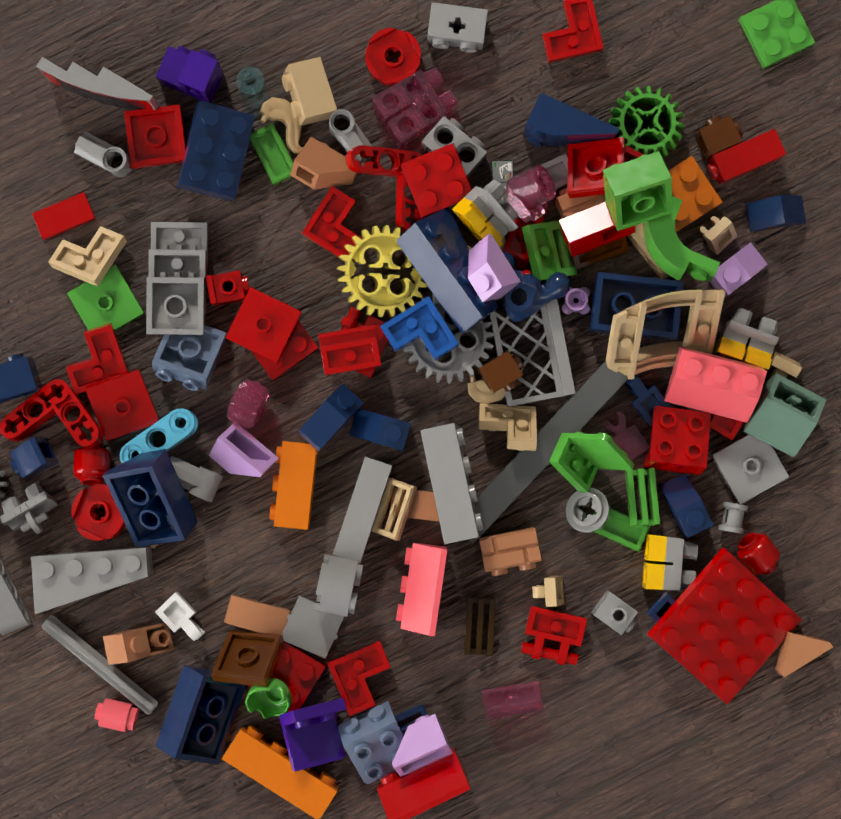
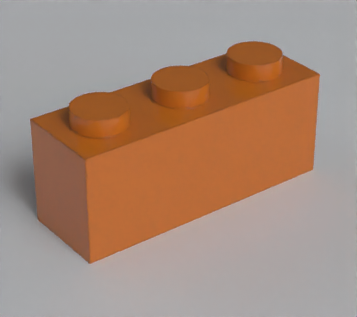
(294, 485)

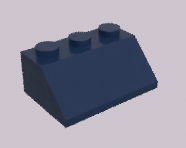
(151, 499)
(199, 717)

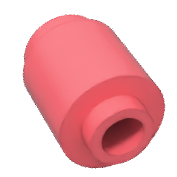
(116, 715)

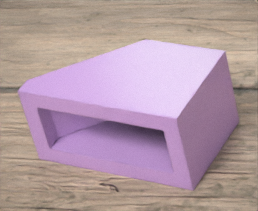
(738, 269)
(490, 270)
(241, 453)
(421, 745)

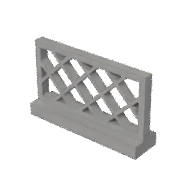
(555, 347)

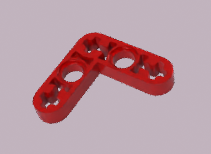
(374, 168)
(59, 406)

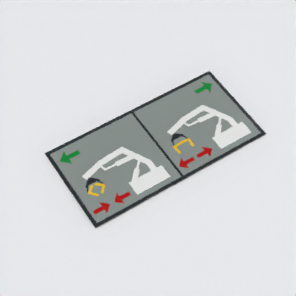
(501, 172)

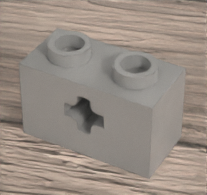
(443, 20)

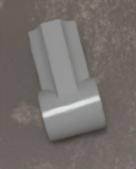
(348, 138)
(102, 154)
(199, 481)

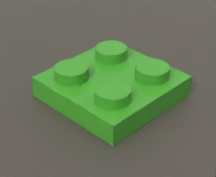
(776, 31)

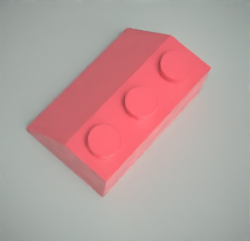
(715, 384)
(422, 588)

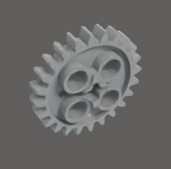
(461, 358)

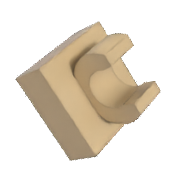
(719, 235)
(784, 365)
(551, 591)

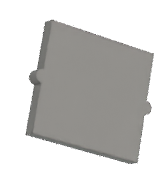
(310, 628)

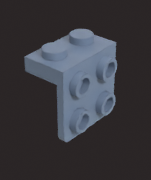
(372, 741)

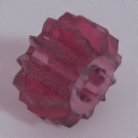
(248, 404)

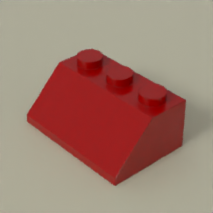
(423, 788)

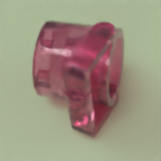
(531, 191)

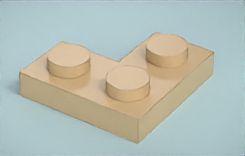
(89, 263)
(516, 420)

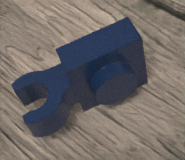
(646, 398)

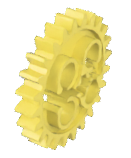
(381, 297)

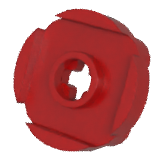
(397, 41)
(86, 519)

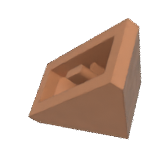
(798, 651)

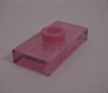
(512, 700)

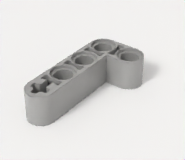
(12, 608)

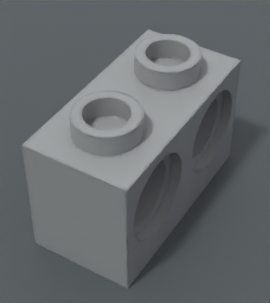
(461, 142)

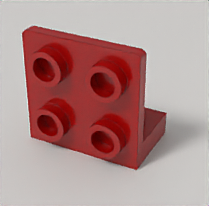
(679, 441)

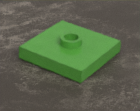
(107, 303)

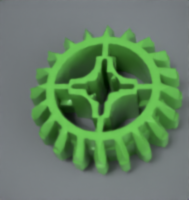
(653, 131)

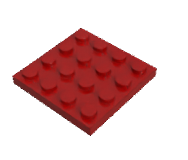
(724, 626)

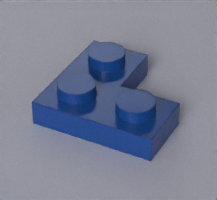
(421, 322)

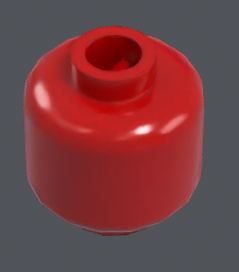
(91, 465)
(758, 553)

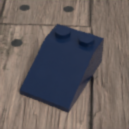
(559, 124)

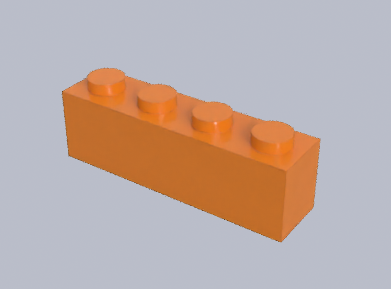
(271, 767)

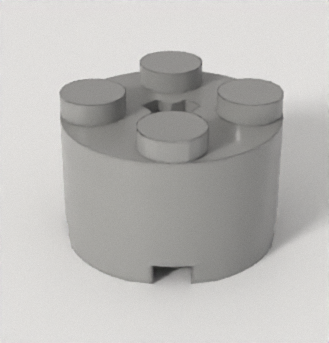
(336, 585)

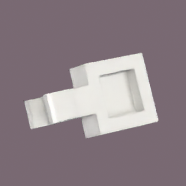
(177, 614)

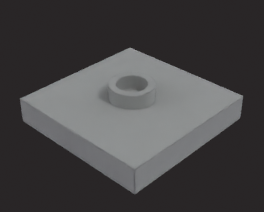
(749, 467)

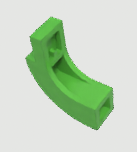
(670, 252)

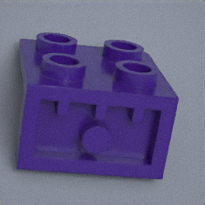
(313, 734)

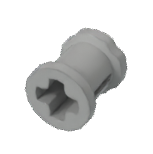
(733, 517)

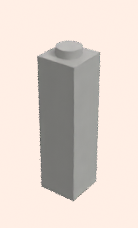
(362, 509)

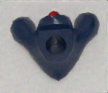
(530, 294)

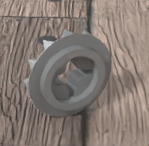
(576, 516)

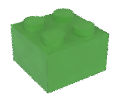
(638, 190)

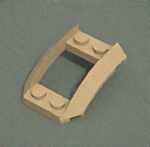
(627, 327)

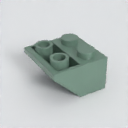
(785, 414)

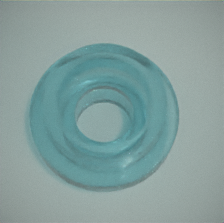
(246, 73)

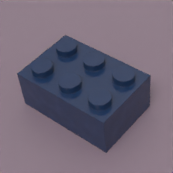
(215, 151)
(617, 292)

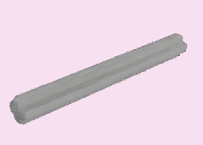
(99, 664)

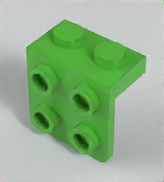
(582, 454)

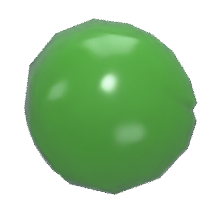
(269, 700)

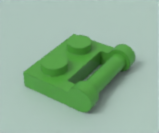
(543, 250)

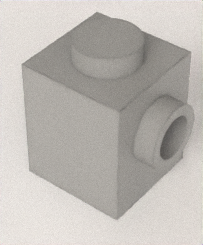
(615, 613)

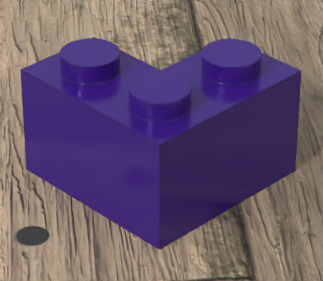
(191, 73)

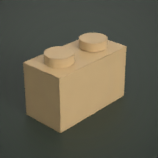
(309, 91)

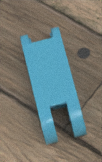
(169, 426)

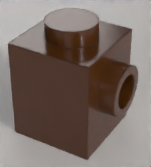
(718, 135)
(502, 372)

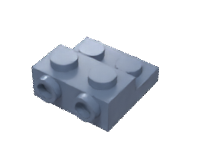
(189, 357)

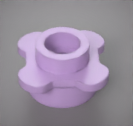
(582, 296)

